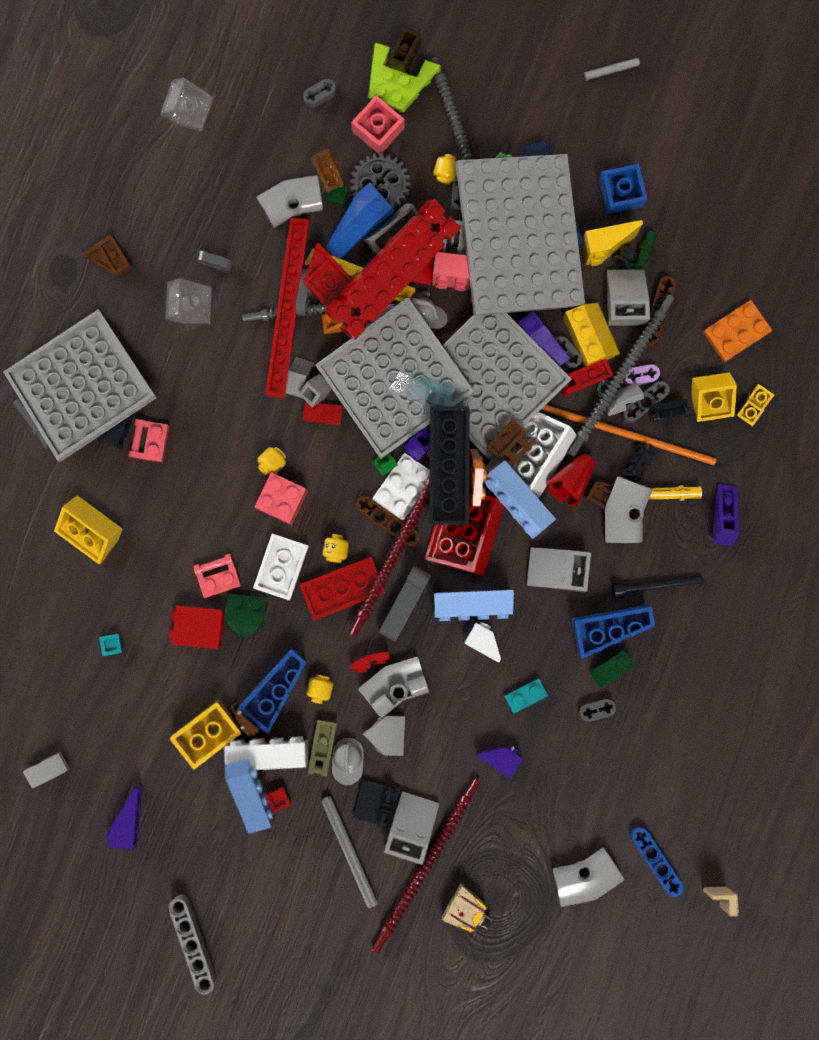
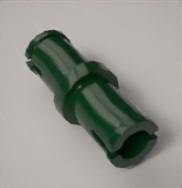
(645, 250)

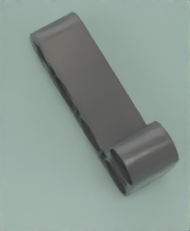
(404, 603)

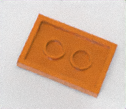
(737, 331)
(477, 475)

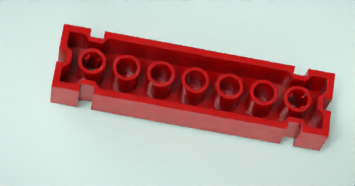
(392, 269)

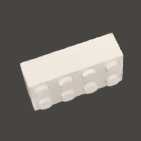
(269, 754)

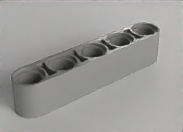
(190, 953)

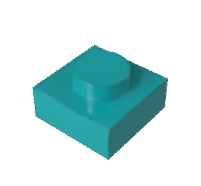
(111, 645)

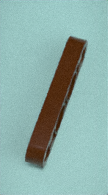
(660, 288)
(385, 524)

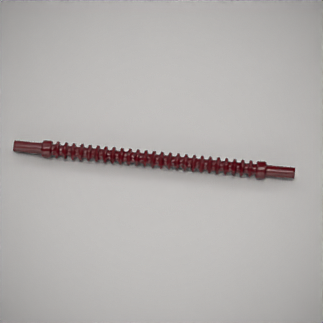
(364, 613)
(387, 930)

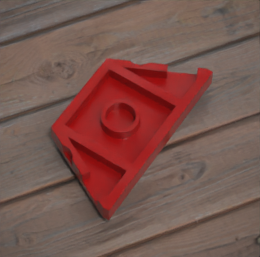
(325, 277)

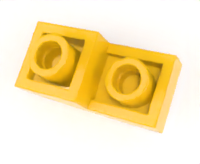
(755, 405)

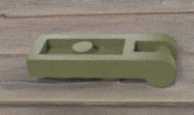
(322, 747)

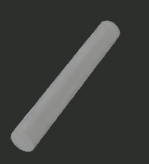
(611, 69)

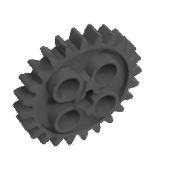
(365, 174)

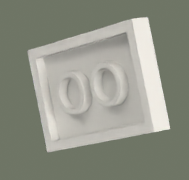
(402, 487)
(281, 567)

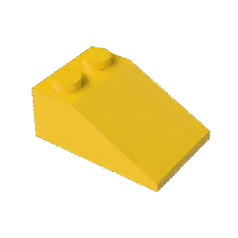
(605, 241)

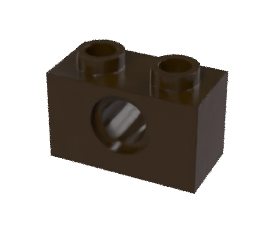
(405, 50)

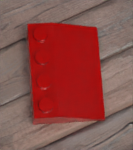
(467, 545)

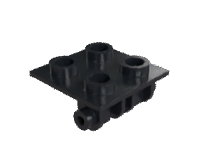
(376, 803)

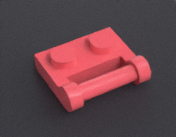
(155, 441)
(218, 582)

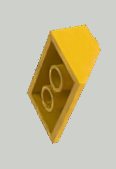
(590, 333)
(87, 529)
(206, 734)

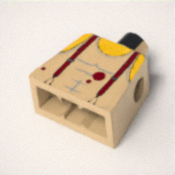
(466, 910)

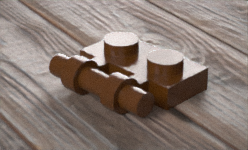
(507, 439)

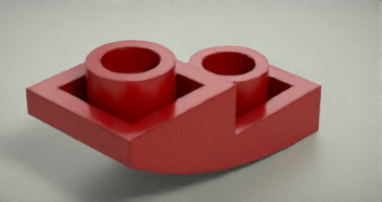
(363, 663)

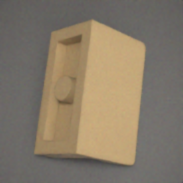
(726, 898)

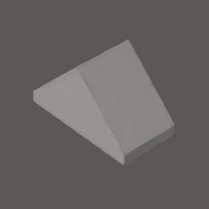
(298, 376)

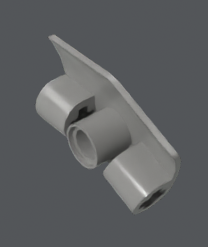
(300, 191)
(623, 498)
(380, 687)
(599, 880)

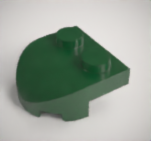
(245, 614)

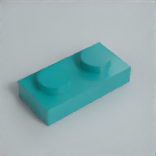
(526, 695)

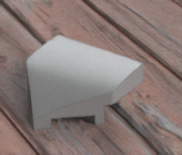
(387, 735)

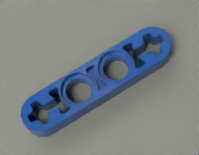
(655, 862)

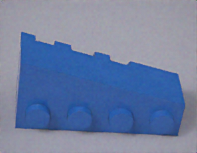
(608, 628)
(272, 692)

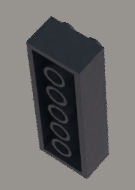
(449, 465)

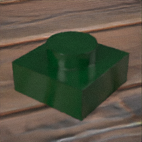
(337, 196)

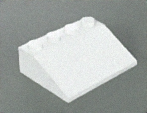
(548, 451)

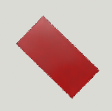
(323, 413)

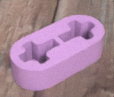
(642, 379)

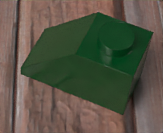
(612, 668)

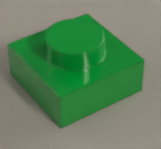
(385, 464)

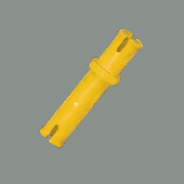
(676, 493)

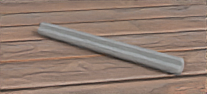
(349, 852)

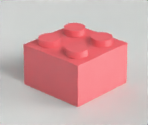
(378, 125)
(451, 271)
(281, 499)

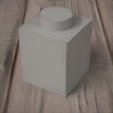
(315, 390)

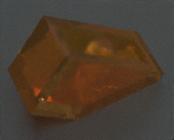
(328, 169)

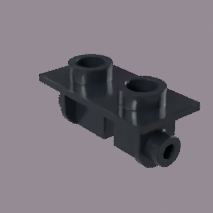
(668, 410)
(642, 454)

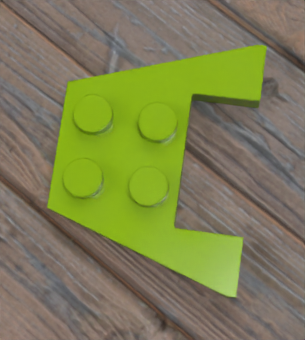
(396, 87)

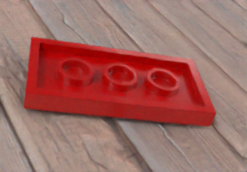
(340, 588)

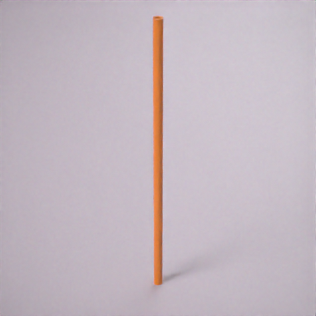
(631, 435)

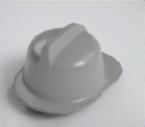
(432, 314)
(347, 761)

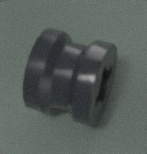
(625, 257)

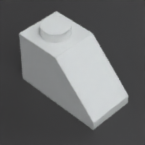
(483, 640)

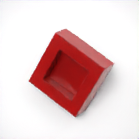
(278, 799)

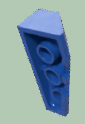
(361, 218)

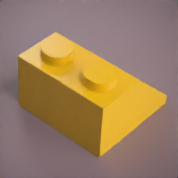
(714, 396)

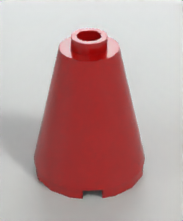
(572, 480)

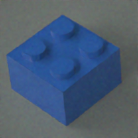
(622, 189)

